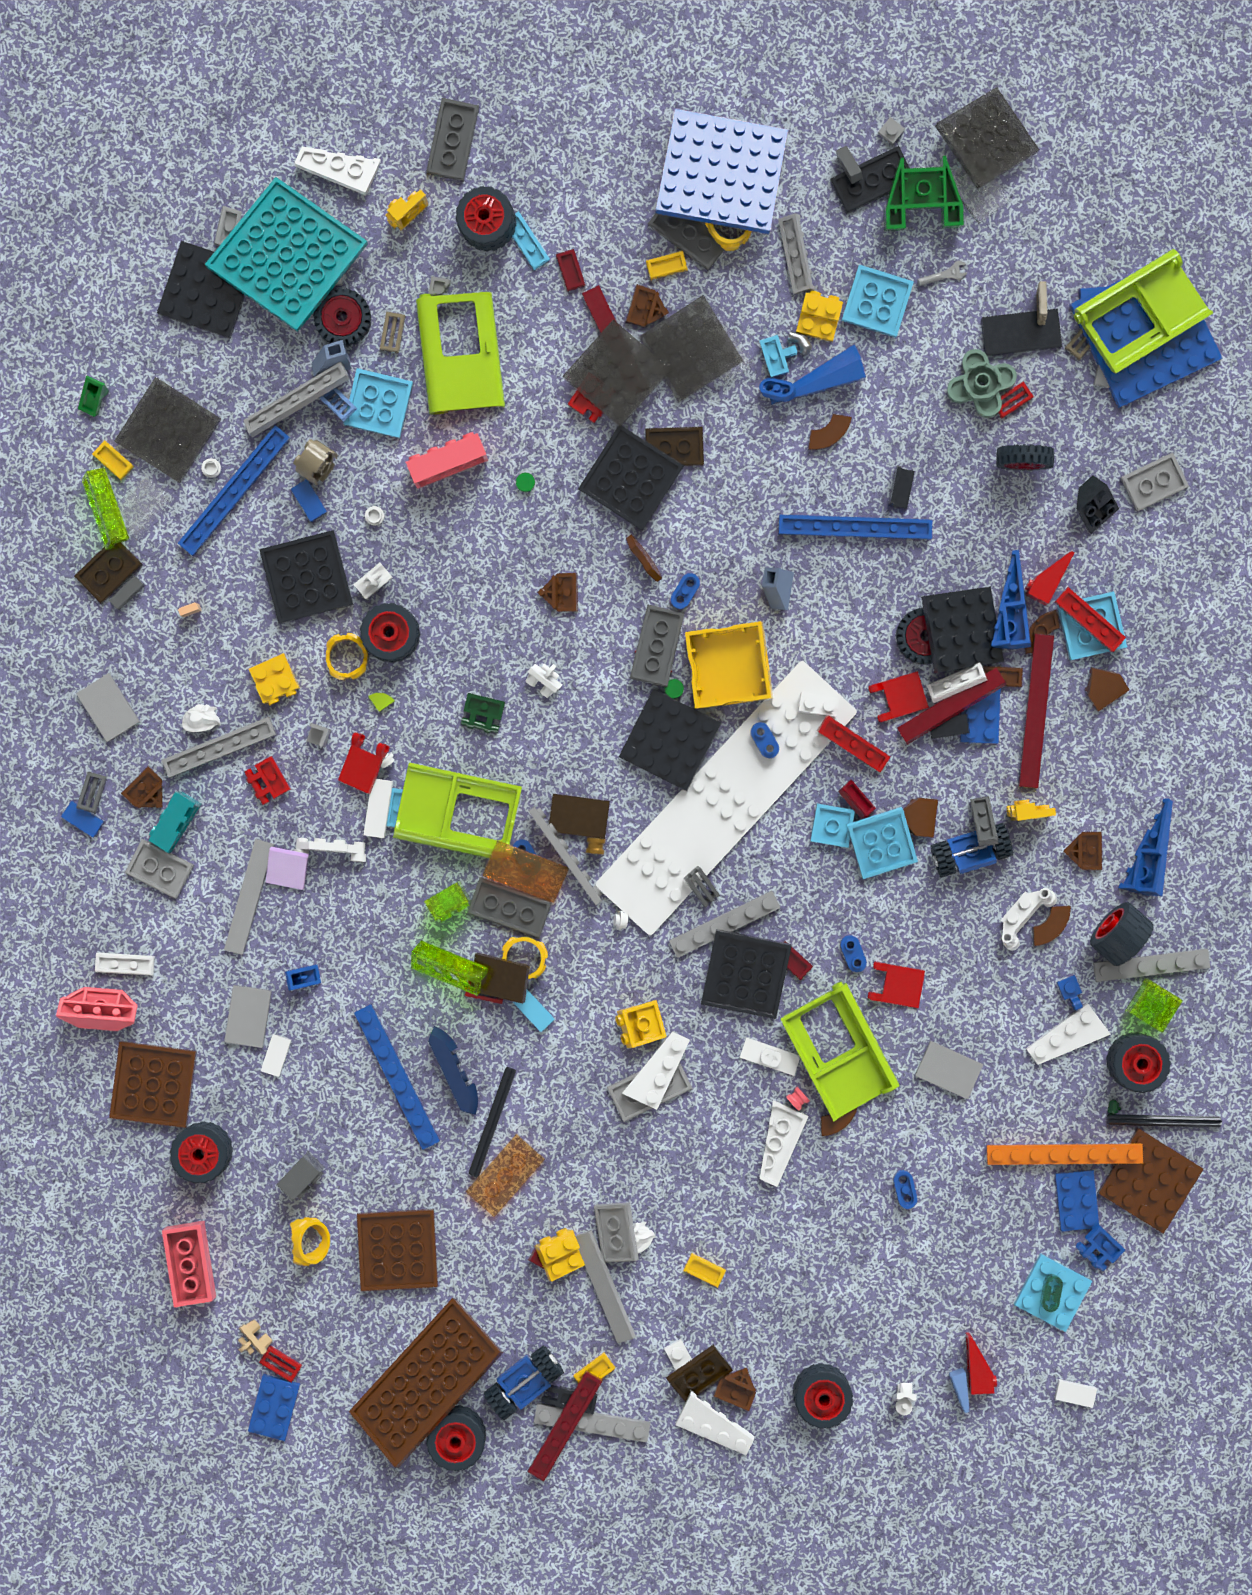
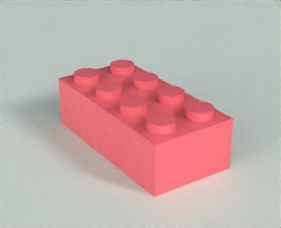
(446, 460)
(189, 1263)

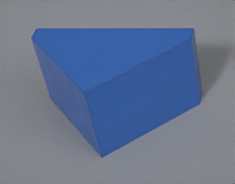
(302, 977)

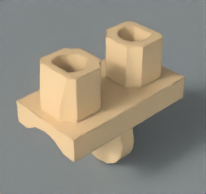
(259, 1344)

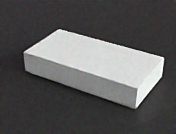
(276, 1055)
(1075, 1393)

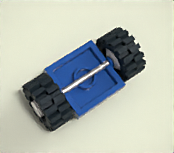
(968, 854)
(523, 1382)

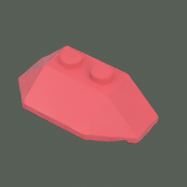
(97, 1009)

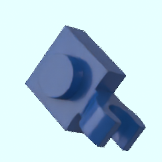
(1070, 989)

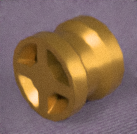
(595, 845)

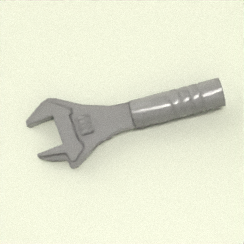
(952, 272)

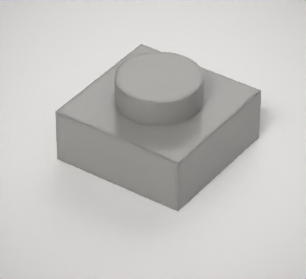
(891, 131)

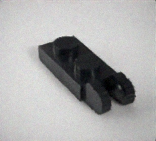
(563, 1396)

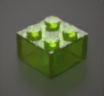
(448, 900)
(1153, 1005)

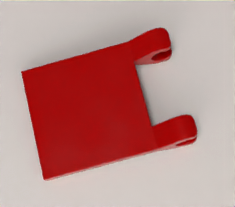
(902, 694)
(362, 766)
(901, 985)

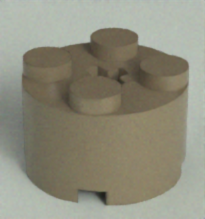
(315, 461)

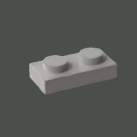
(228, 220)

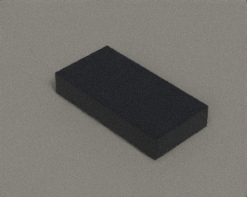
(955, 726)

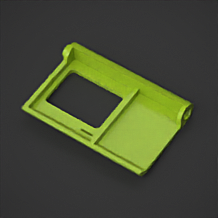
(1165, 297)
(460, 380)
(429, 806)
(853, 1075)

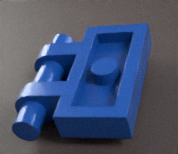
(1104, 1243)

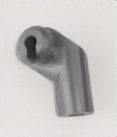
(803, 342)

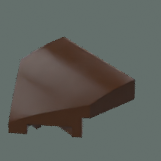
(645, 307)
(562, 592)
(1104, 687)
(145, 790)
(921, 816)
(1086, 850)
(736, 1389)

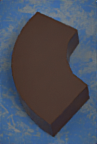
(830, 433)
(644, 558)
(1043, 625)
(1052, 926)
(831, 1127)

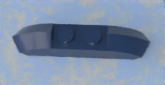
(464, 1093)

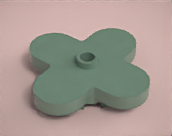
(976, 370)

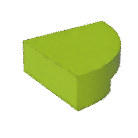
(381, 700)

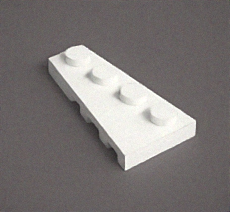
(339, 168)
(1073, 1032)
(657, 1073)
(783, 1134)
(704, 1421)

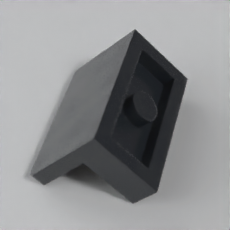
(901, 488)

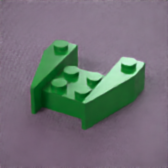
(923, 190)

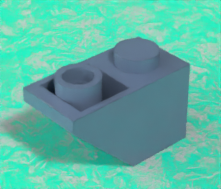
(329, 356)
(777, 587)

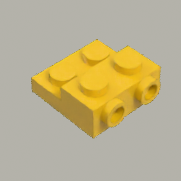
(402, 213)
(819, 316)
(274, 679)
(1024, 810)
(640, 1024)
(559, 1254)

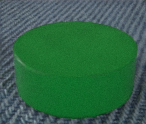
(525, 482)
(674, 688)

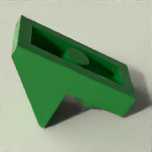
(92, 396)

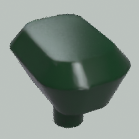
(1113, 1107)

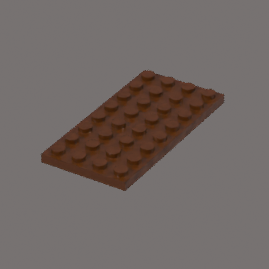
(425, 1382)

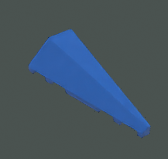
(836, 372)
(1012, 622)
(1149, 868)

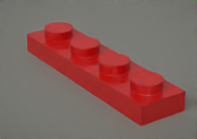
(1090, 619)
(853, 743)

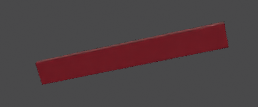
(1036, 710)

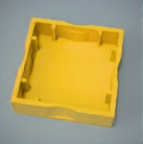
(729, 665)

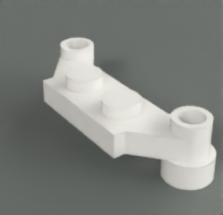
(357, 850)
(1021, 913)

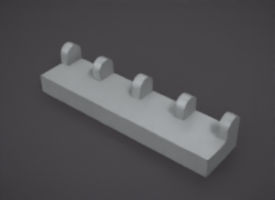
(796, 254)

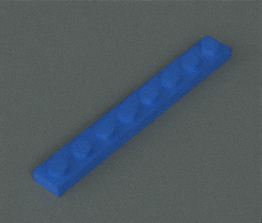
(234, 490)
(855, 527)
(397, 1076)

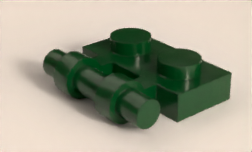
(484, 707)

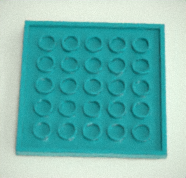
(286, 254)

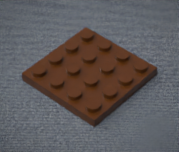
(153, 1084)
(1152, 1188)
(397, 1249)

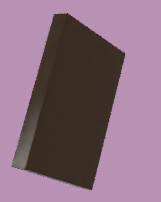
(679, 443)
(108, 571)
(579, 815)
(504, 978)
(699, 1373)

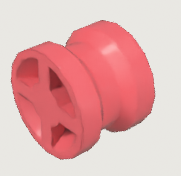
(797, 1098)

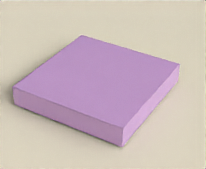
(287, 868)

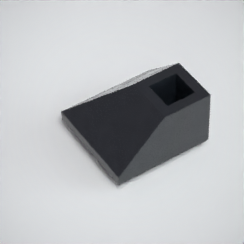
(1095, 503)

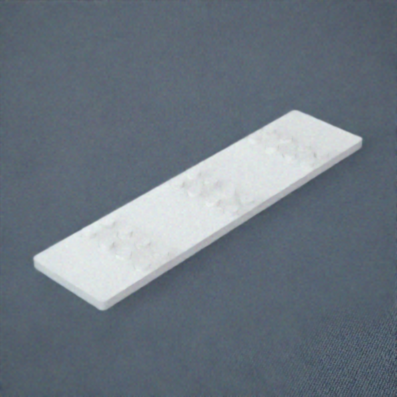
(720, 803)

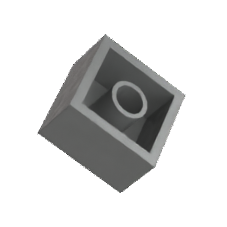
(298, 1178)

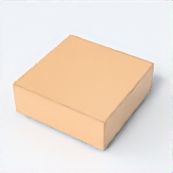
(189, 609)

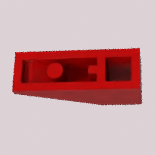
(1044, 584)
(979, 1373)

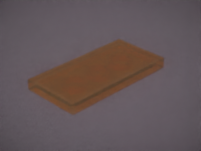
(525, 871)
(505, 1175)

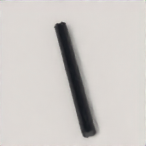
(1164, 1120)
(492, 1121)

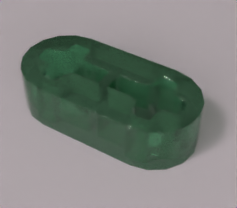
(1056, 1293)

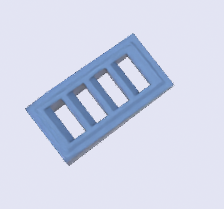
(327, 396)
(959, 1383)

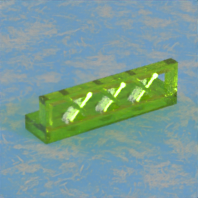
(104, 507)
(448, 963)

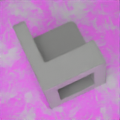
(318, 735)

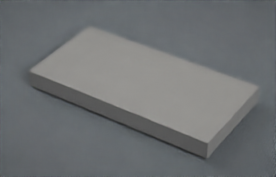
(630, 1107)

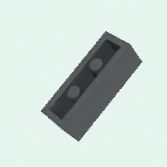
(849, 164)
(127, 592)

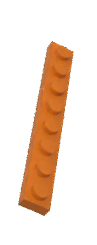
(1065, 1154)

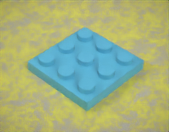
(877, 301)
(379, 403)
(1079, 640)
(882, 843)
(1073, 1292)

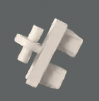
(373, 581)
(545, 676)
(904, 1398)

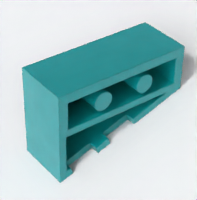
(174, 821)

